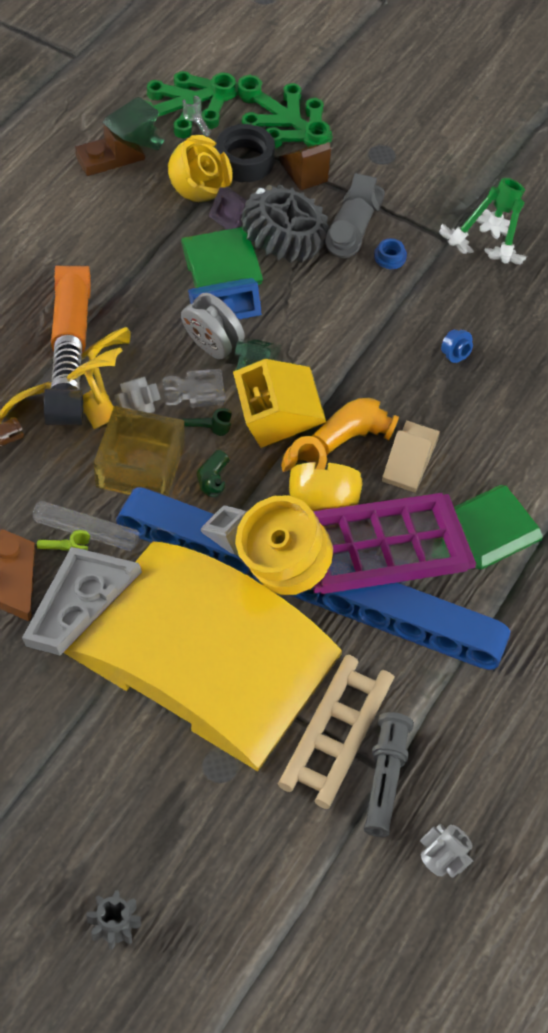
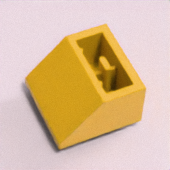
(278, 400)

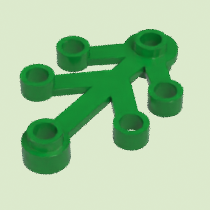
(219, 89)
(311, 132)

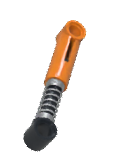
(69, 330)

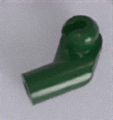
(208, 474)

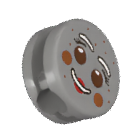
(212, 325)

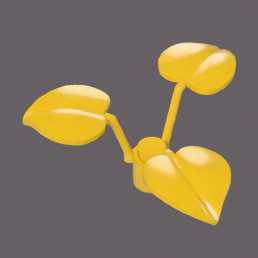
(95, 402)

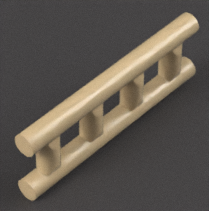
(345, 752)

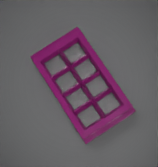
(393, 542)

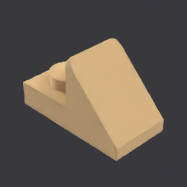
(410, 456)

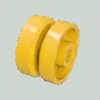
(284, 545)

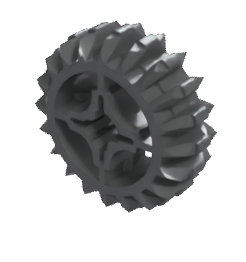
(284, 223)

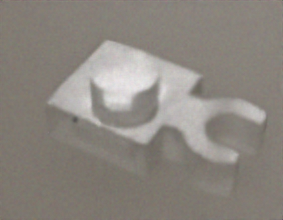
(200, 387)

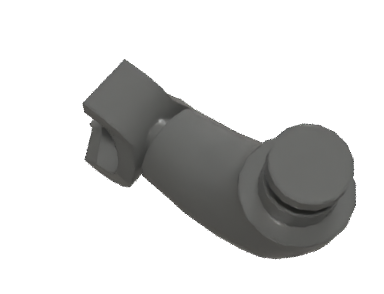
(350, 223)

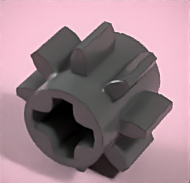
(110, 930)

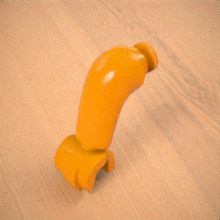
(350, 421)

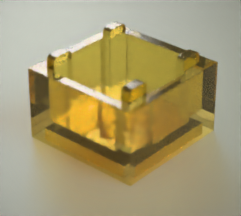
(139, 452)

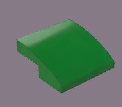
(221, 257)

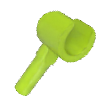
(76, 537)

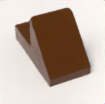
(107, 153)

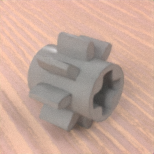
(138, 395)
(446, 850)

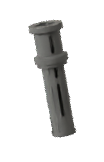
(390, 756)

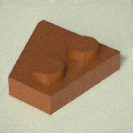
(16, 574)

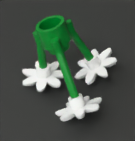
(506, 198)

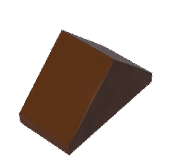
(308, 165)

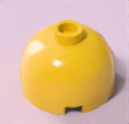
(199, 169)
(324, 488)

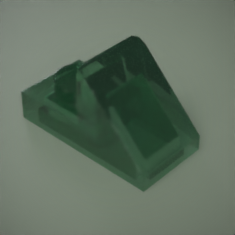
(135, 123)
(255, 350)

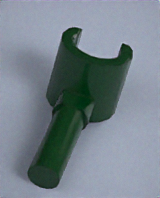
(219, 423)

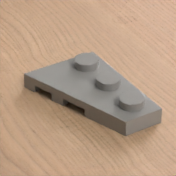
(77, 597)

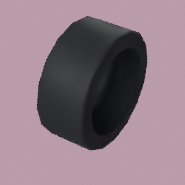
(248, 136)

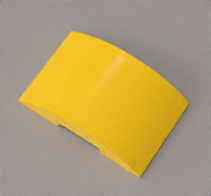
(210, 650)

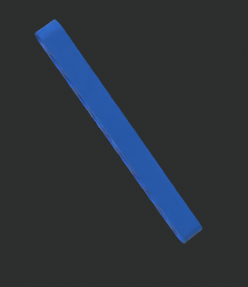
(387, 607)

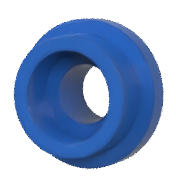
(390, 254)
(457, 345)

